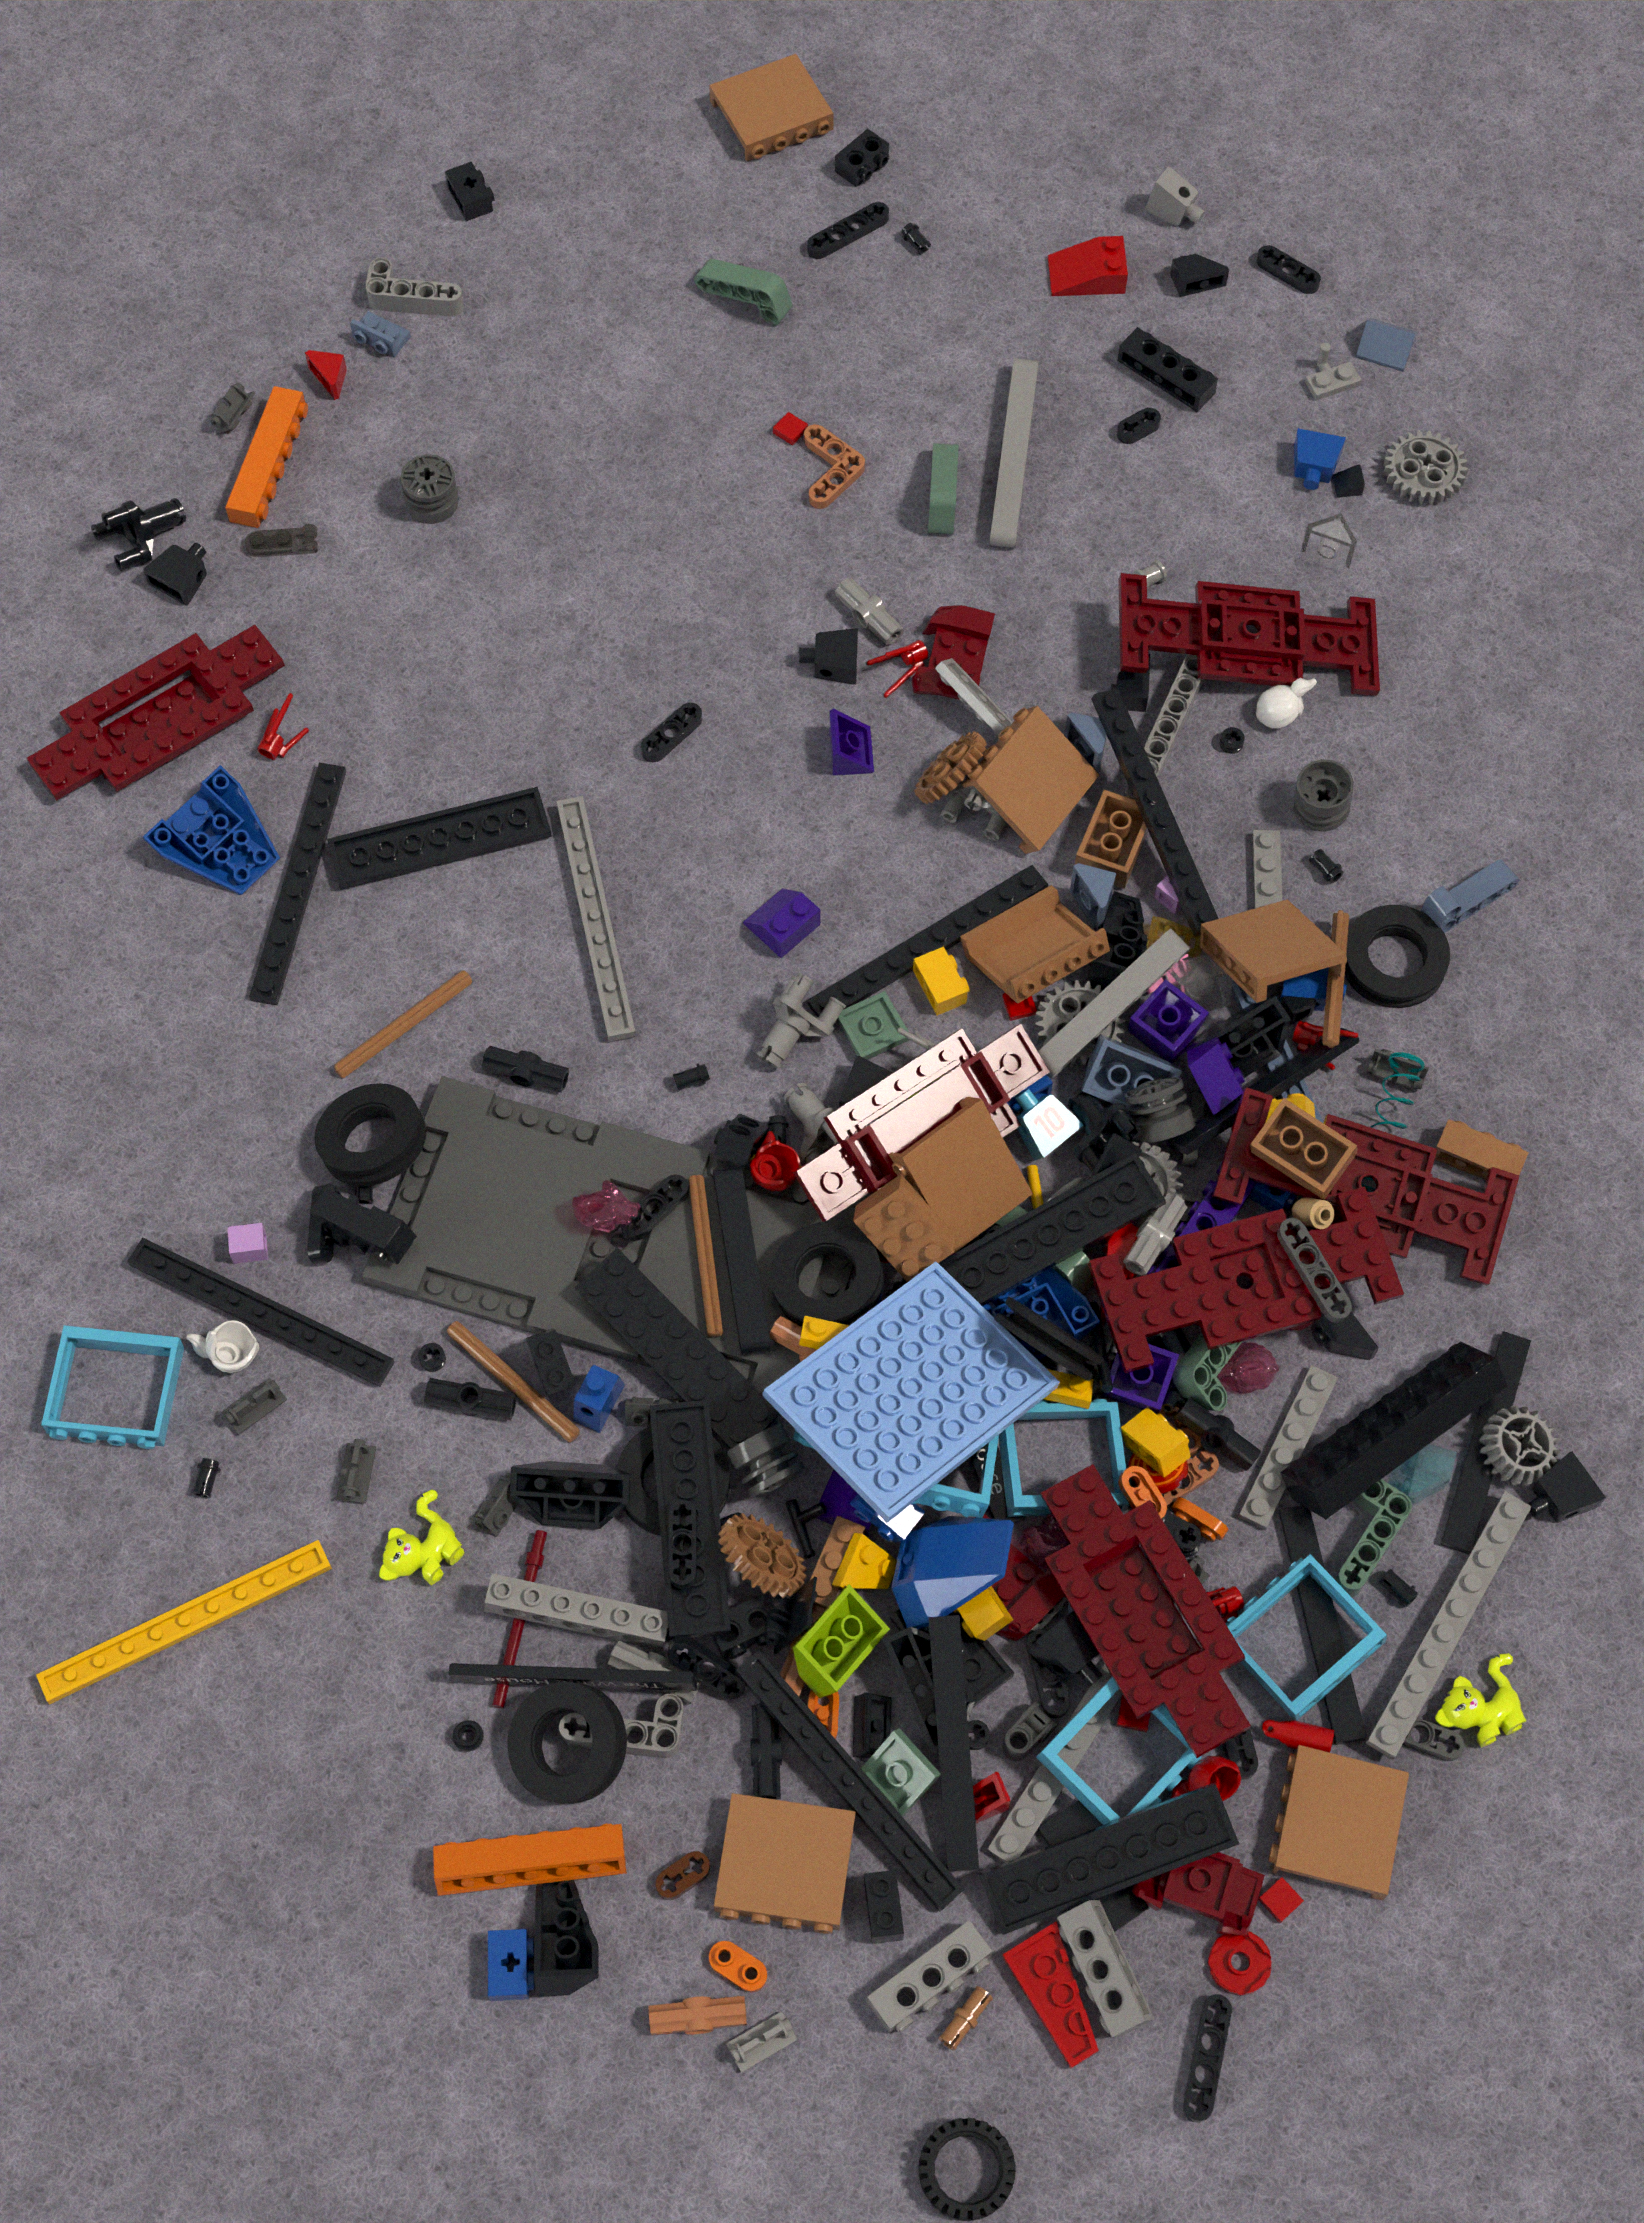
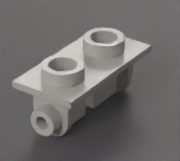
(761, 2041)

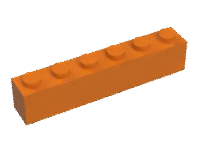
(266, 457)
(529, 1859)

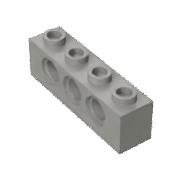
(965, 1941)
(1134, 2008)

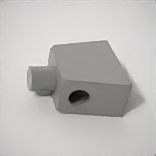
(1174, 199)

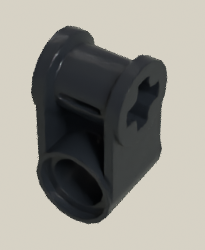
(1180, 1531)

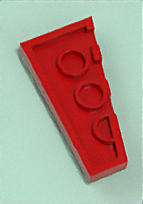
(1049, 1984)

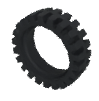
(1003, 2153)

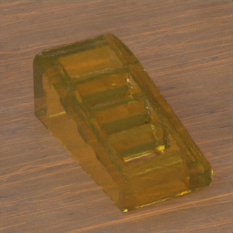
(1164, 925)

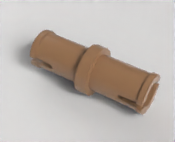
(965, 2018)

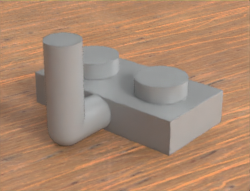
(1331, 380)

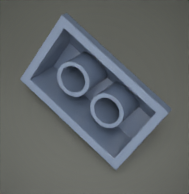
(1120, 1068)

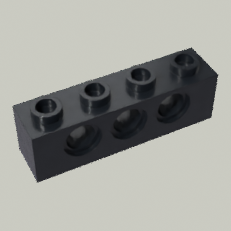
(1167, 369)

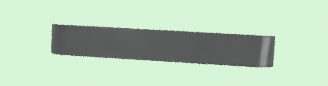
(1318, 1268)

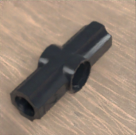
(525, 1068)
(452, 1394)
(1217, 1434)
(765, 1754)

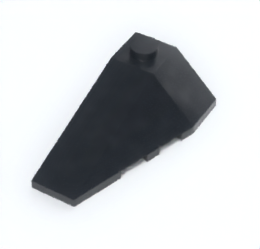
(1125, 940)
(564, 1942)

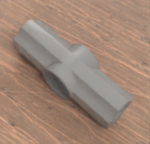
(869, 611)
(1155, 1235)
(631, 1658)

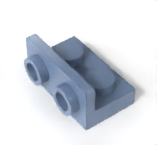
(380, 334)

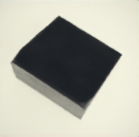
(1349, 482)
(1298, 1007)

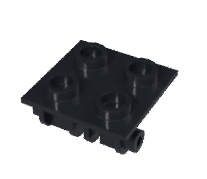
(789, 1616)

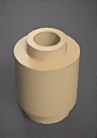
(1313, 1212)

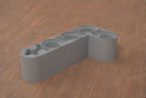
(409, 295)
(651, 1731)

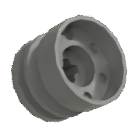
(429, 489)
(1323, 795)
(1158, 1104)
(766, 1461)

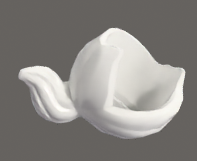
(1283, 703)
(228, 1346)

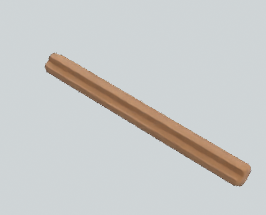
(1335, 984)
(402, 1024)
(705, 1256)
(513, 1381)

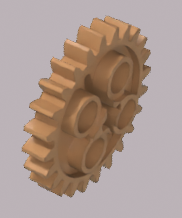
(950, 767)
(762, 1555)

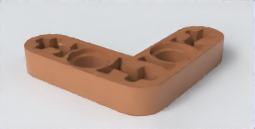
(840, 465)
(1195, 1475)

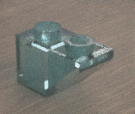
(1429, 1473)

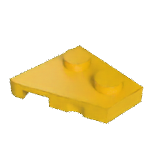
(865, 1565)

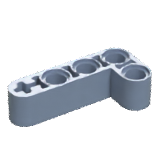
(1469, 897)

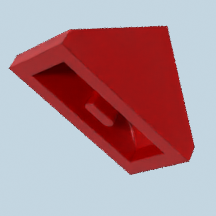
(328, 369)
(990, 1797)

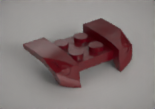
(959, 635)
(1025, 1594)
(1210, 1887)

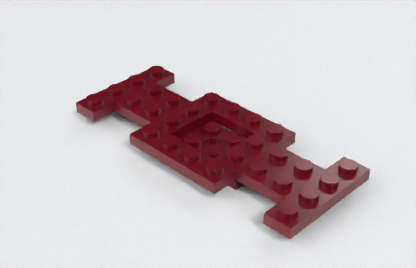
(1219, 626)
(1403, 1194)
(1207, 1289)

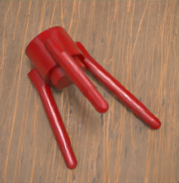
(911, 654)
(272, 743)
(1308, 1034)
(1227, 1601)

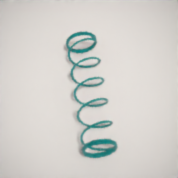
(1409, 1102)

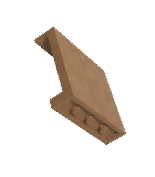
(772, 106)
(1032, 777)
(1033, 945)
(1269, 947)
(964, 1172)
(1339, 1820)
(784, 1863)

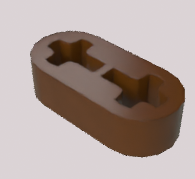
(687, 1882)

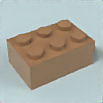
(1114, 837)
(1303, 1148)
(904, 1228)

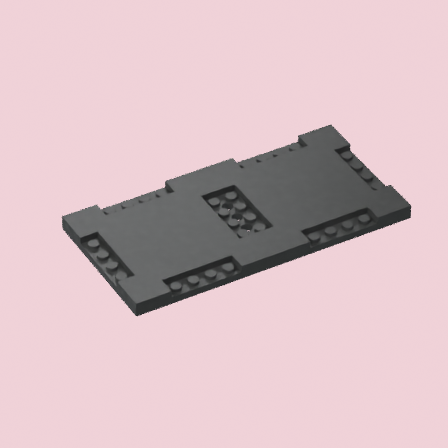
(505, 1241)

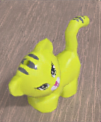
(407, 1554)
(1467, 1707)

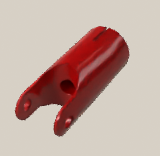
(1298, 1733)

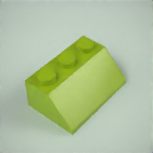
(838, 1642)

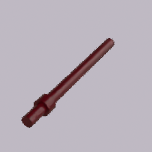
(533, 1561)

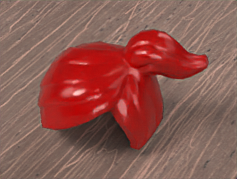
(774, 1164)
(1210, 1770)

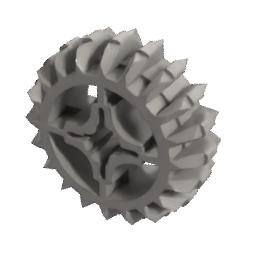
(1509, 1447)

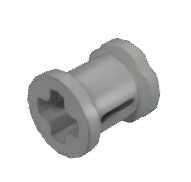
(1155, 573)

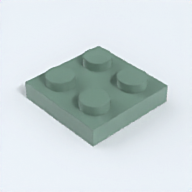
(872, 1026)
(900, 1771)

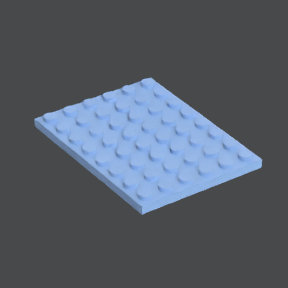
(910, 1390)

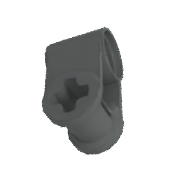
(1032, 1729)

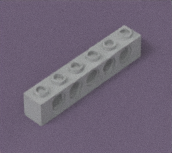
(576, 1611)

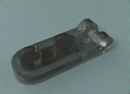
(282, 541)

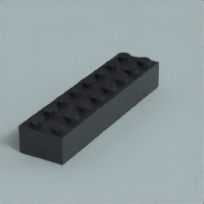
(1393, 1429)

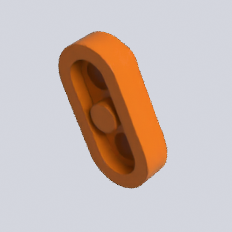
(1145, 1489)
(1209, 1526)
(826, 1714)
(736, 1967)

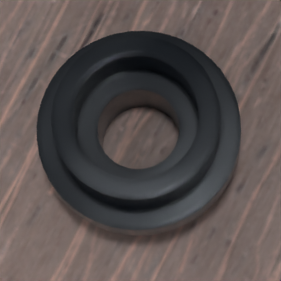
(461, 1729)

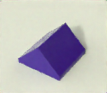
(850, 745)

